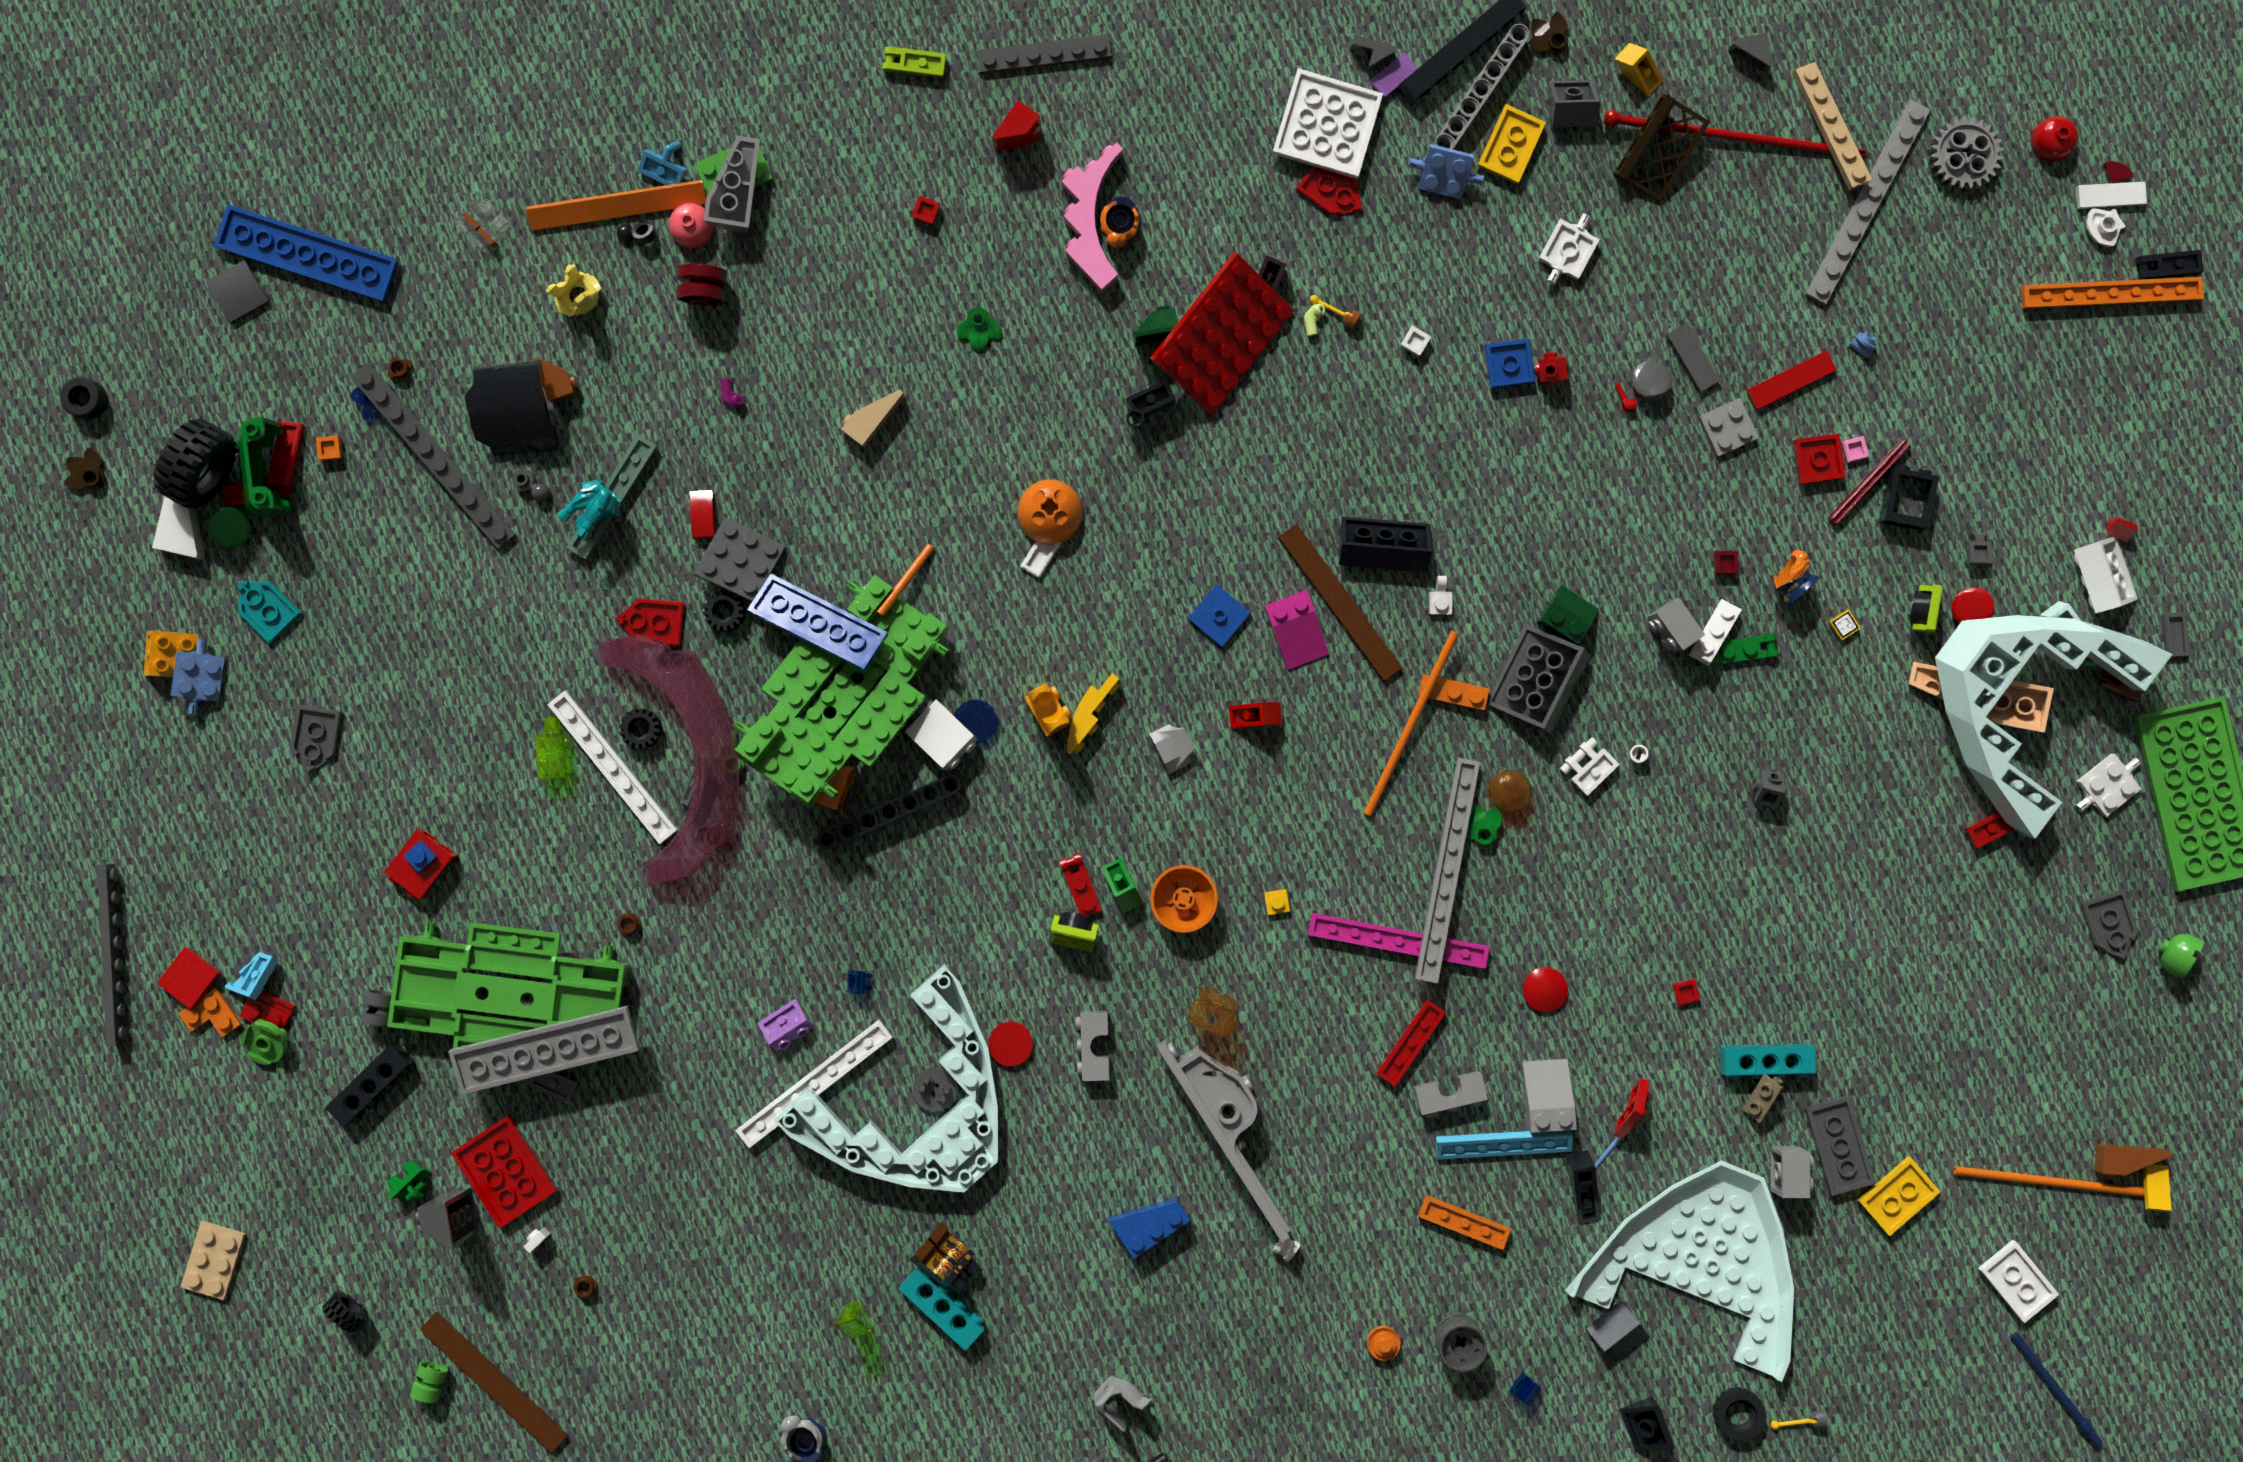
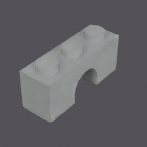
(1092, 1066)
(1470, 1091)

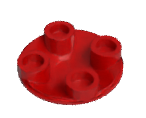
(1545, 989)

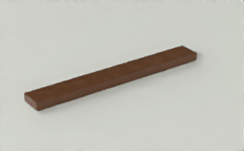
(1340, 602)
(494, 1382)

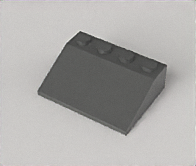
(1538, 679)

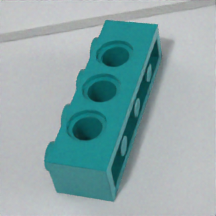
(1803, 1063)
(962, 1335)

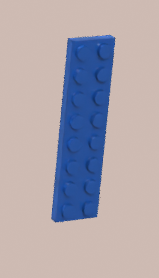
(306, 253)

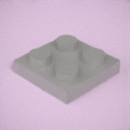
(1728, 427)

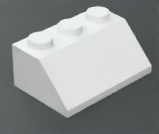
(2105, 575)

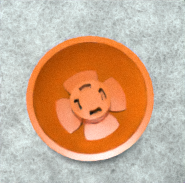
(1050, 524)
(1180, 914)

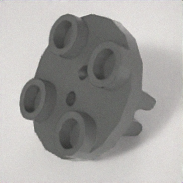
(944, 1094)

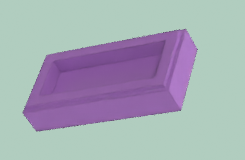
(1393, 75)

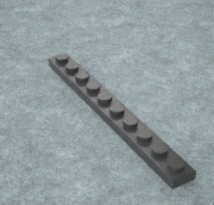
(433, 455)

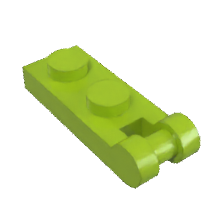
(914, 62)

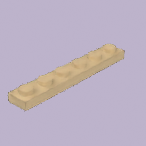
(1832, 126)

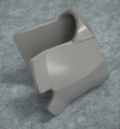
(1118, 1386)

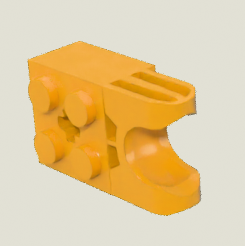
(1047, 709)

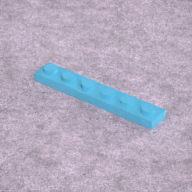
(1503, 1144)

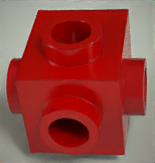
(1560, 364)

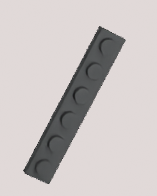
(1044, 54)

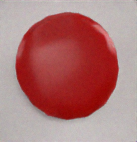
(1973, 604)

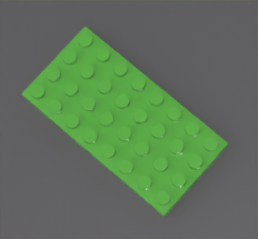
(2196, 790)

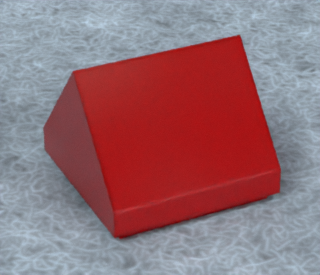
(2121, 528)

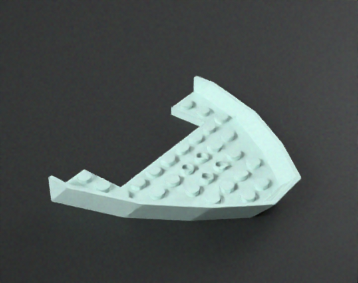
(1716, 1241)

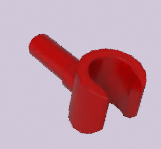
(1628, 405)

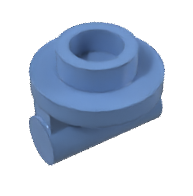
(1864, 344)

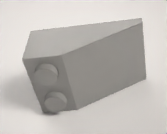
(1548, 1096)

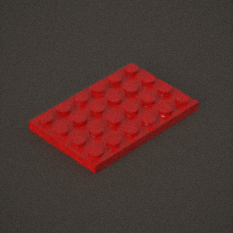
(1222, 333)

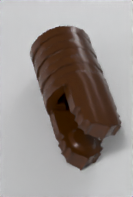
(2118, 687)

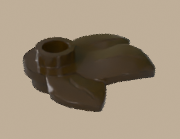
(1547, 31)
(82, 470)

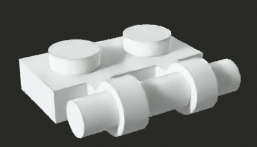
(1594, 771)

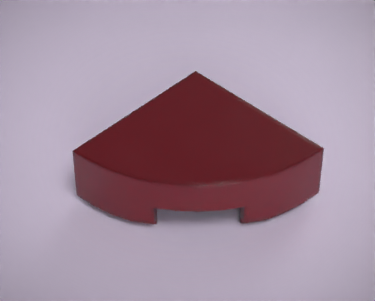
(2117, 172)

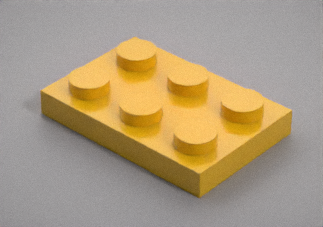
(1511, 144)
(1898, 1196)

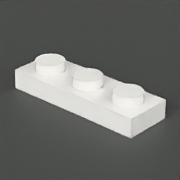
(1715, 632)

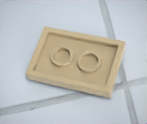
(213, 1260)

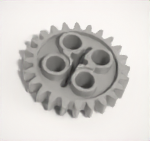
(1967, 134)

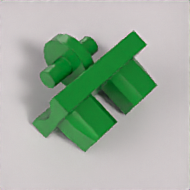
(411, 1185)

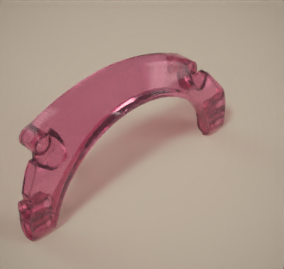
(716, 765)

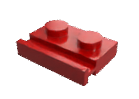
(268, 1008)

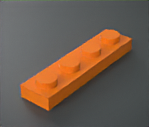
(1464, 1222)

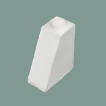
(178, 531)

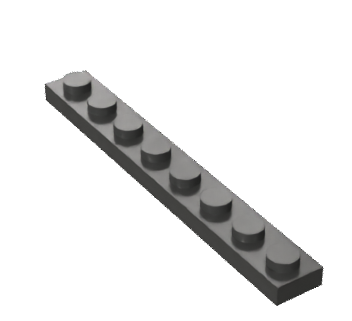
(111, 962)

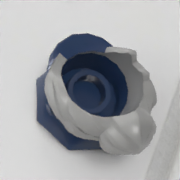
(803, 1439)

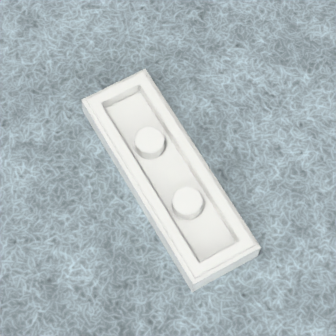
(2111, 195)

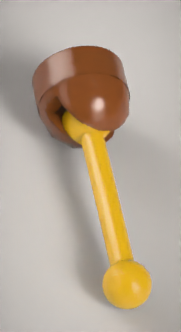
(1350, 317)

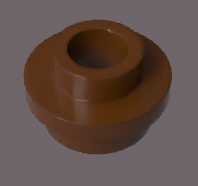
(585, 1293)

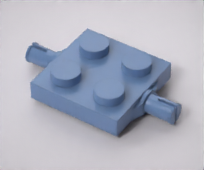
(1445, 171)
(197, 676)

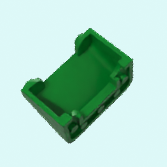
(250, 439)

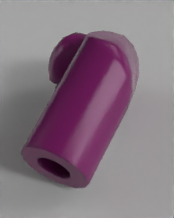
(728, 396)

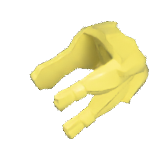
(584, 302)

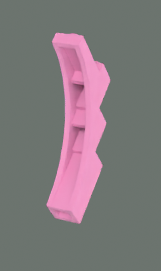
(1080, 217)

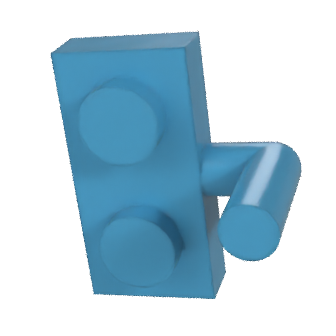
(660, 167)

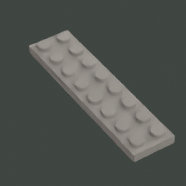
(544, 1050)

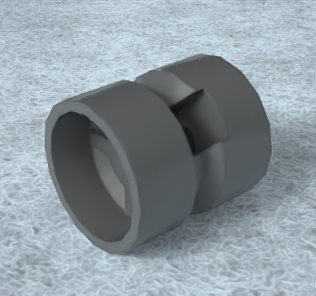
(377, 1008)

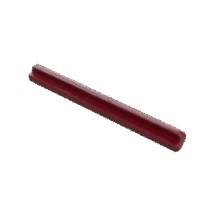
(1869, 482)

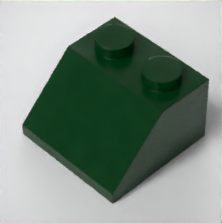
(1568, 615)

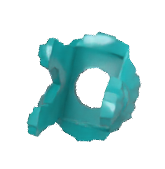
(596, 501)

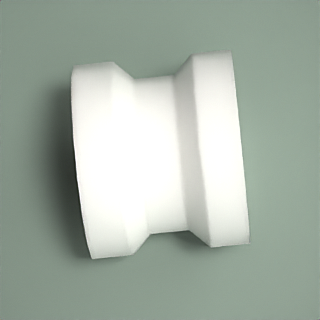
(1286, 1249)

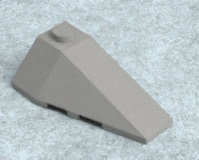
(732, 193)

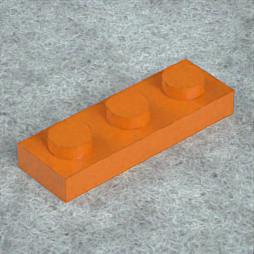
(1457, 693)

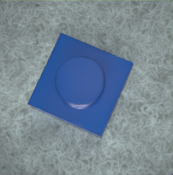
(420, 856)

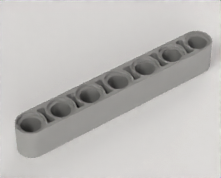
(1484, 82)

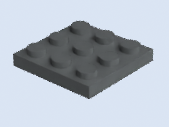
(739, 560)

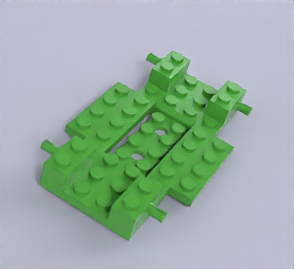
(800, 751)
(433, 983)

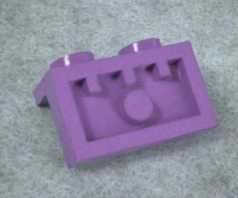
(785, 1025)

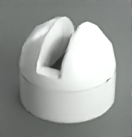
(1634, 751)

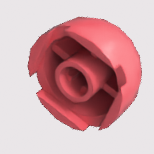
(688, 226)

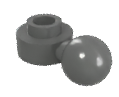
(539, 491)

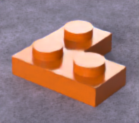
(213, 1008)

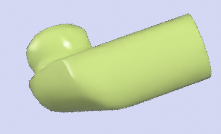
(1311, 317)

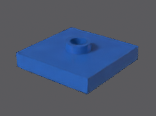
(1509, 364)
(1219, 615)

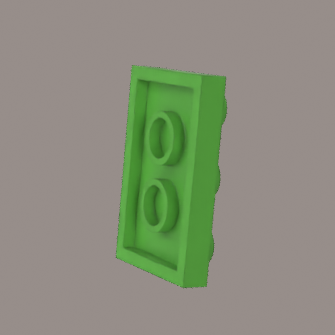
(710, 168)

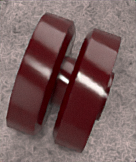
(701, 284)

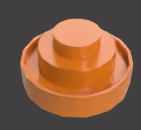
(1383, 1343)

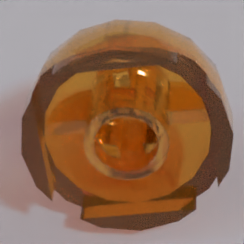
(1509, 791)

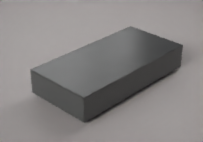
(2176, 634)

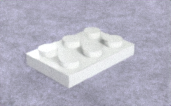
(2018, 1281)

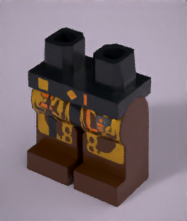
(944, 1258)

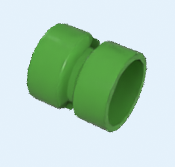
(428, 1386)

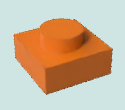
(329, 448)

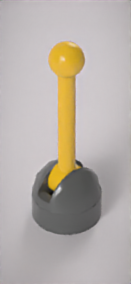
(1816, 1419)

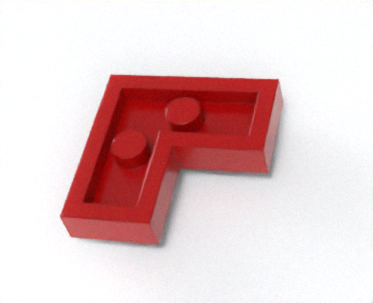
(1635, 1110)

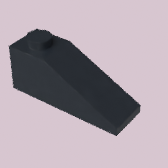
(1584, 1186)

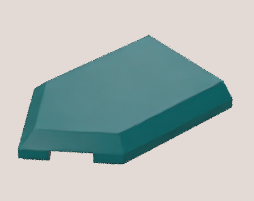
(266, 608)

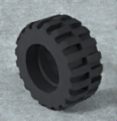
(194, 463)

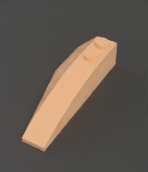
(2019, 706)

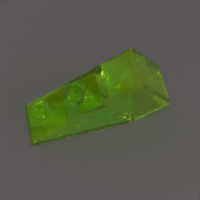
(854, 1320)

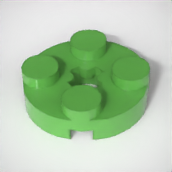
(269, 1032)

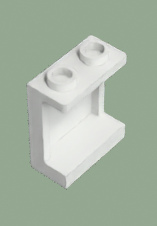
(942, 736)

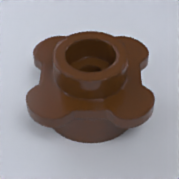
(393, 371)

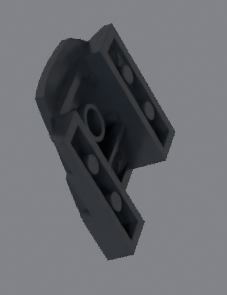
(510, 409)

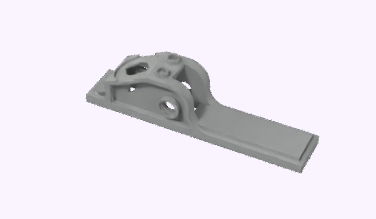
(1209, 1097)

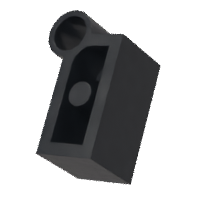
(1149, 402)

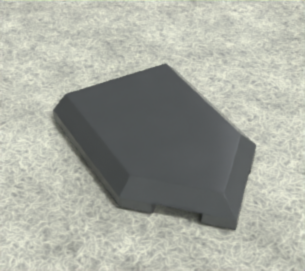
(314, 735)
(2111, 922)

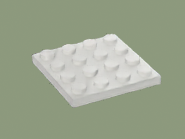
(1327, 123)

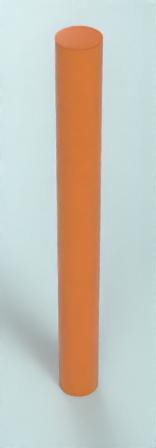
(904, 581)

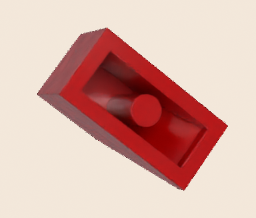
(1255, 714)

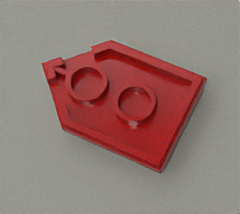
(1331, 191)
(654, 619)

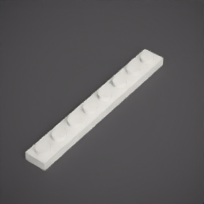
(612, 767)
(818, 1079)

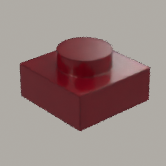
(1725, 562)

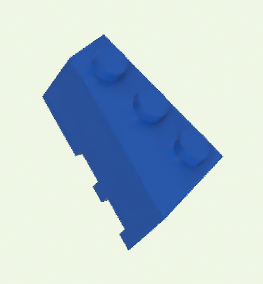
(1148, 1225)

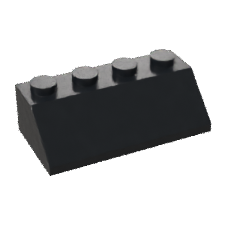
(1385, 544)

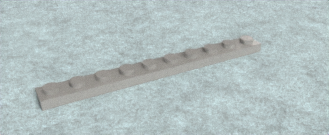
(1867, 202)
(1447, 870)

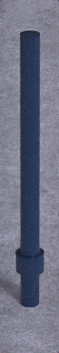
(2083, 1424)

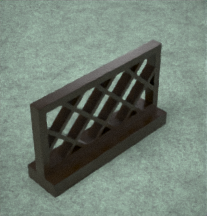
(1648, 133)

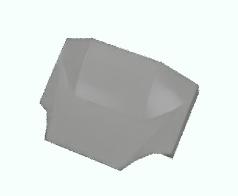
(1173, 746)

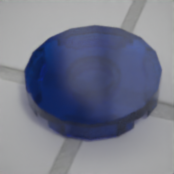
(978, 719)

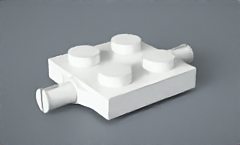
(1568, 249)
(2108, 785)

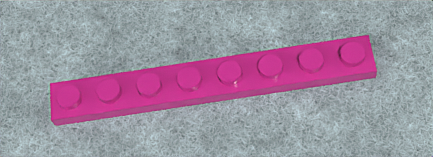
(1393, 939)

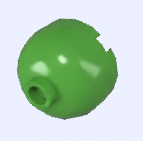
(2180, 954)

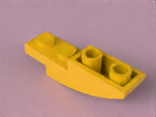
(1083, 720)

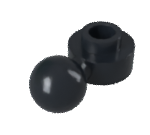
(643, 232)

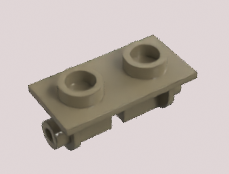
(1763, 1097)

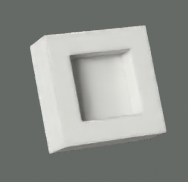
(1415, 341)
(536, 1239)

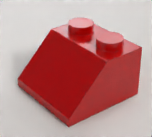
(1018, 128)

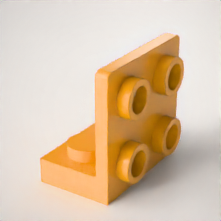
(162, 649)

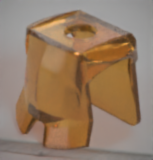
(1209, 1001)

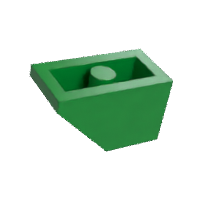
(1122, 885)

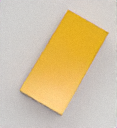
(2157, 1188)

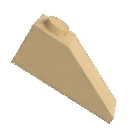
(867, 421)

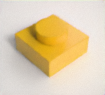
(1276, 901)

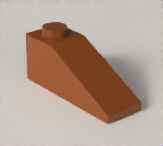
(2123, 1160)

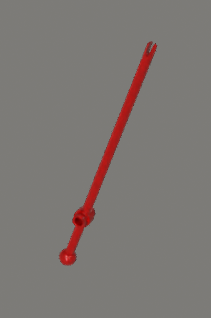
(1613, 118)

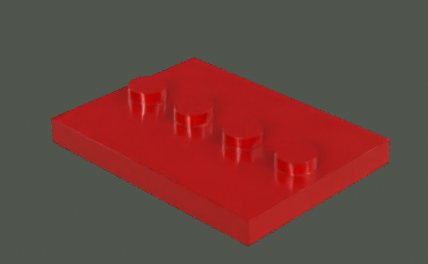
(504, 1171)

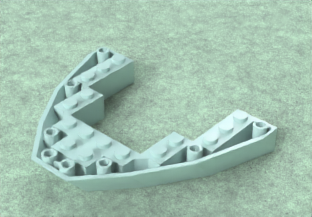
(1983, 662)
(954, 1148)

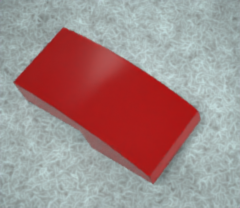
(702, 514)

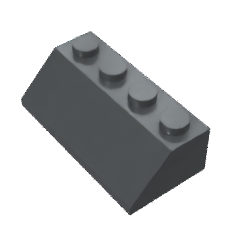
(448, 1218)

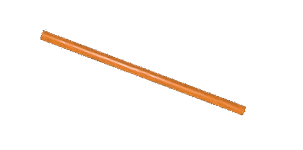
(1409, 727)
(2049, 1181)

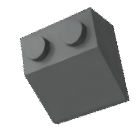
(1573, 103)

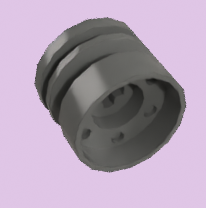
(1465, 1354)

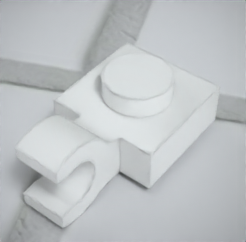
(1440, 601)

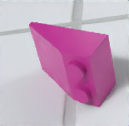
(1296, 629)

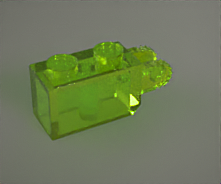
(553, 751)

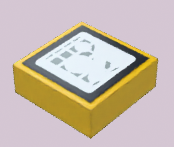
(1844, 625)

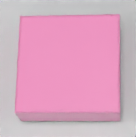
(1855, 449)

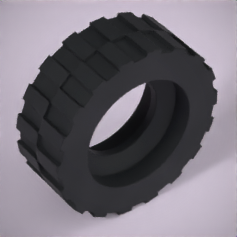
(1749, 1428)

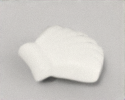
(2104, 226)

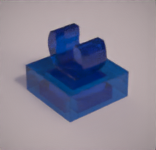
(856, 981)
(1525, 1388)

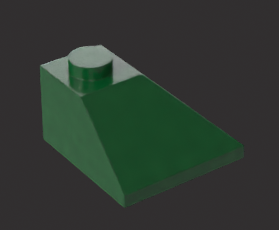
(1156, 326)

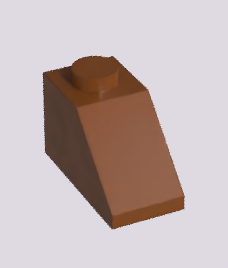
(559, 383)

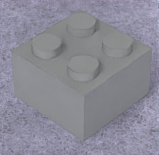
(1675, 626)
(1790, 1171)

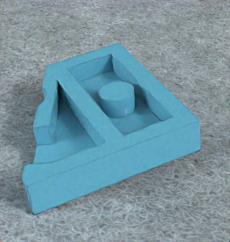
(254, 976)

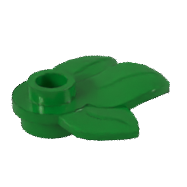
(979, 332)
(1483, 821)

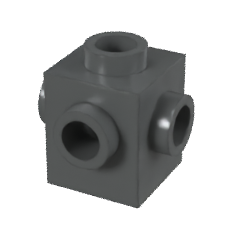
(1769, 788)

